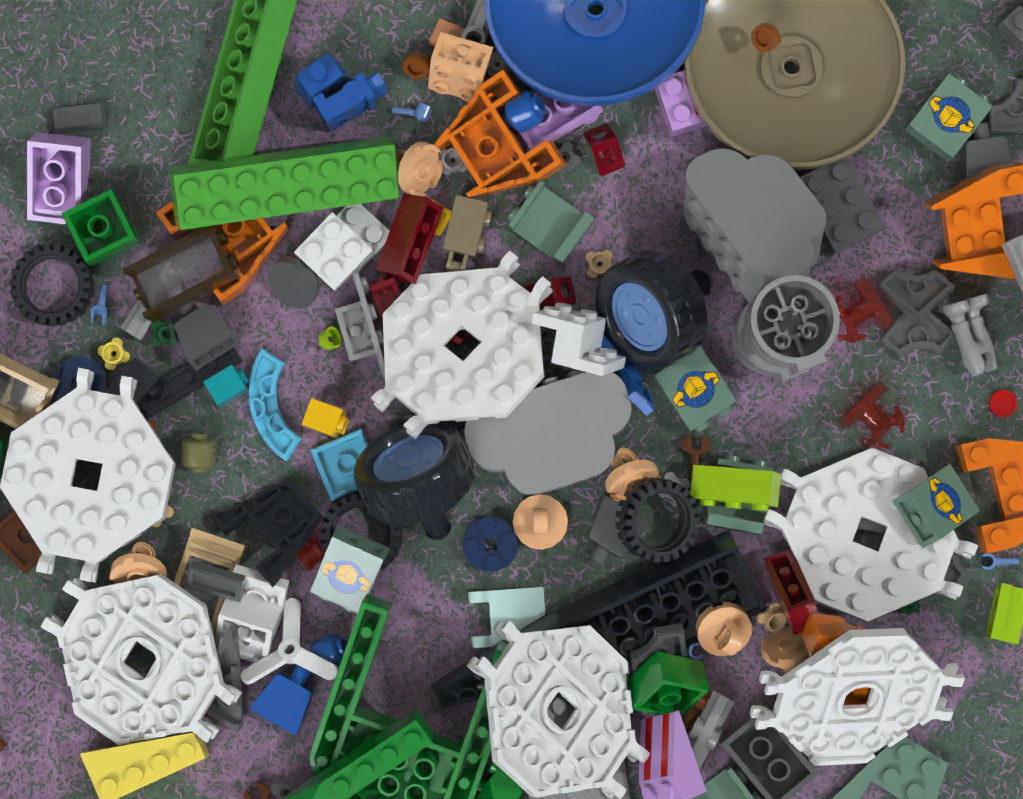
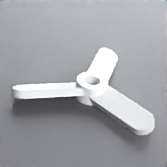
(300, 655)

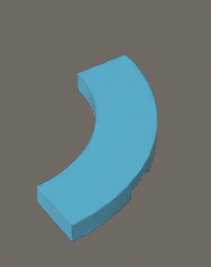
(265, 406)

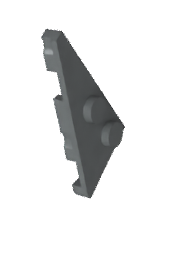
(229, 663)

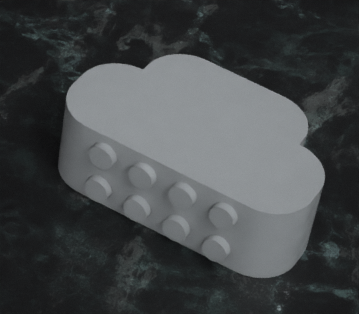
(753, 217)
(554, 434)

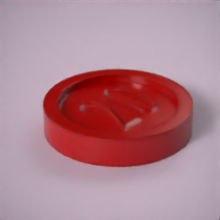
(1002, 403)

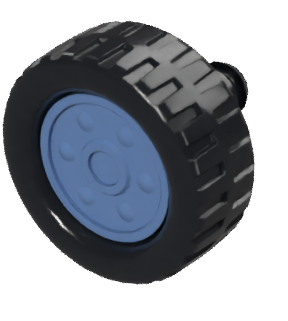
(653, 309)
(415, 478)

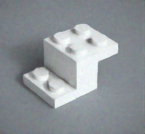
(343, 244)
(579, 339)
(255, 615)

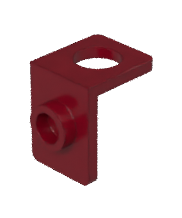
(605, 149)
(556, 296)

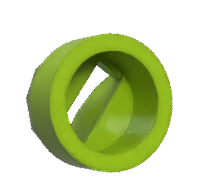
(335, 338)

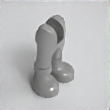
(972, 334)

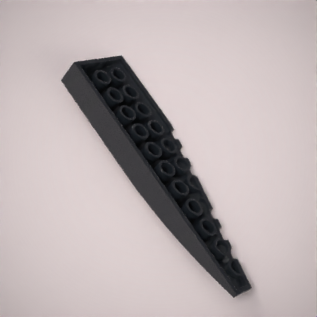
(637, 605)

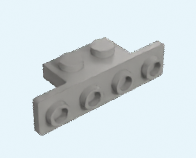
(358, 327)

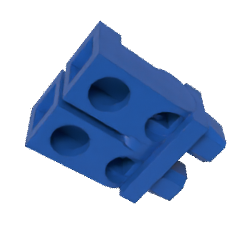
(350, 101)

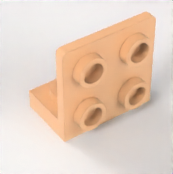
(458, 66)

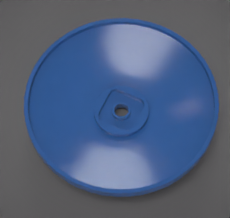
(594, 57)

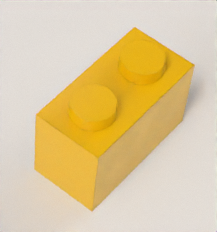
(325, 419)

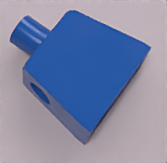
(322, 76)
(285, 700)

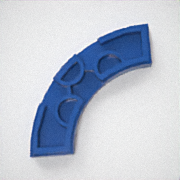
(632, 381)

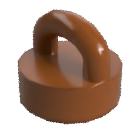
(765, 37)
(417, 65)

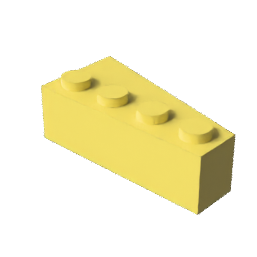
(134, 765)

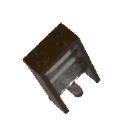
(183, 271)

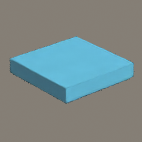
(337, 462)

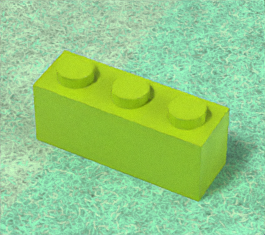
(735, 487)

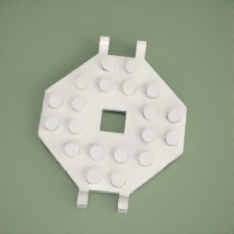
(495, 373)
(131, 483)
(851, 575)
(523, 685)
(115, 695)
(812, 696)

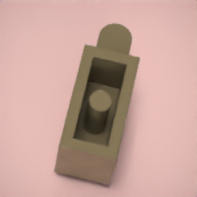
(465, 231)

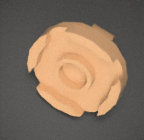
(418, 168)
(628, 473)
(540, 521)
(136, 565)
(723, 629)
(784, 649)

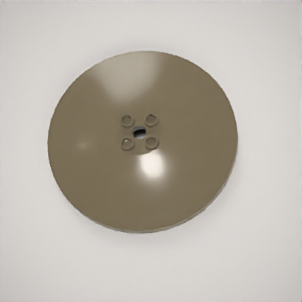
(825, 112)

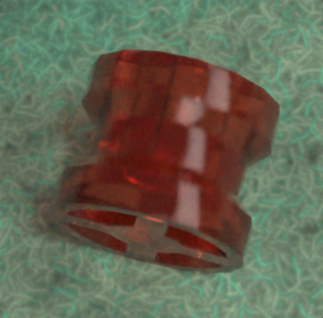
(310, 554)

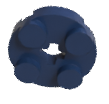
(67, 374)
(488, 528)

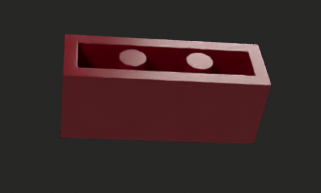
(409, 238)
(790, 589)

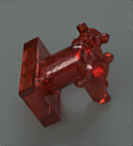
(862, 310)
(873, 417)

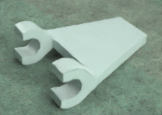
(517, 605)

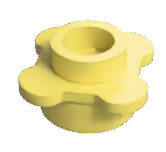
(121, 355)

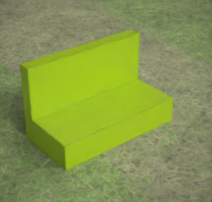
(1006, 614)

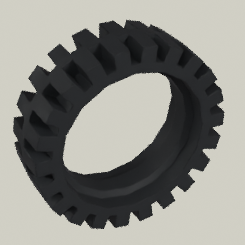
(22, 271)
(346, 504)
(684, 530)

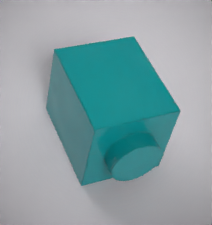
(227, 385)

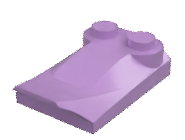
(557, 121)

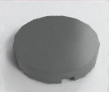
(293, 283)

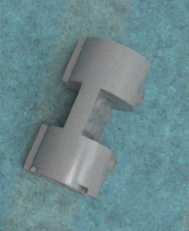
(786, 337)

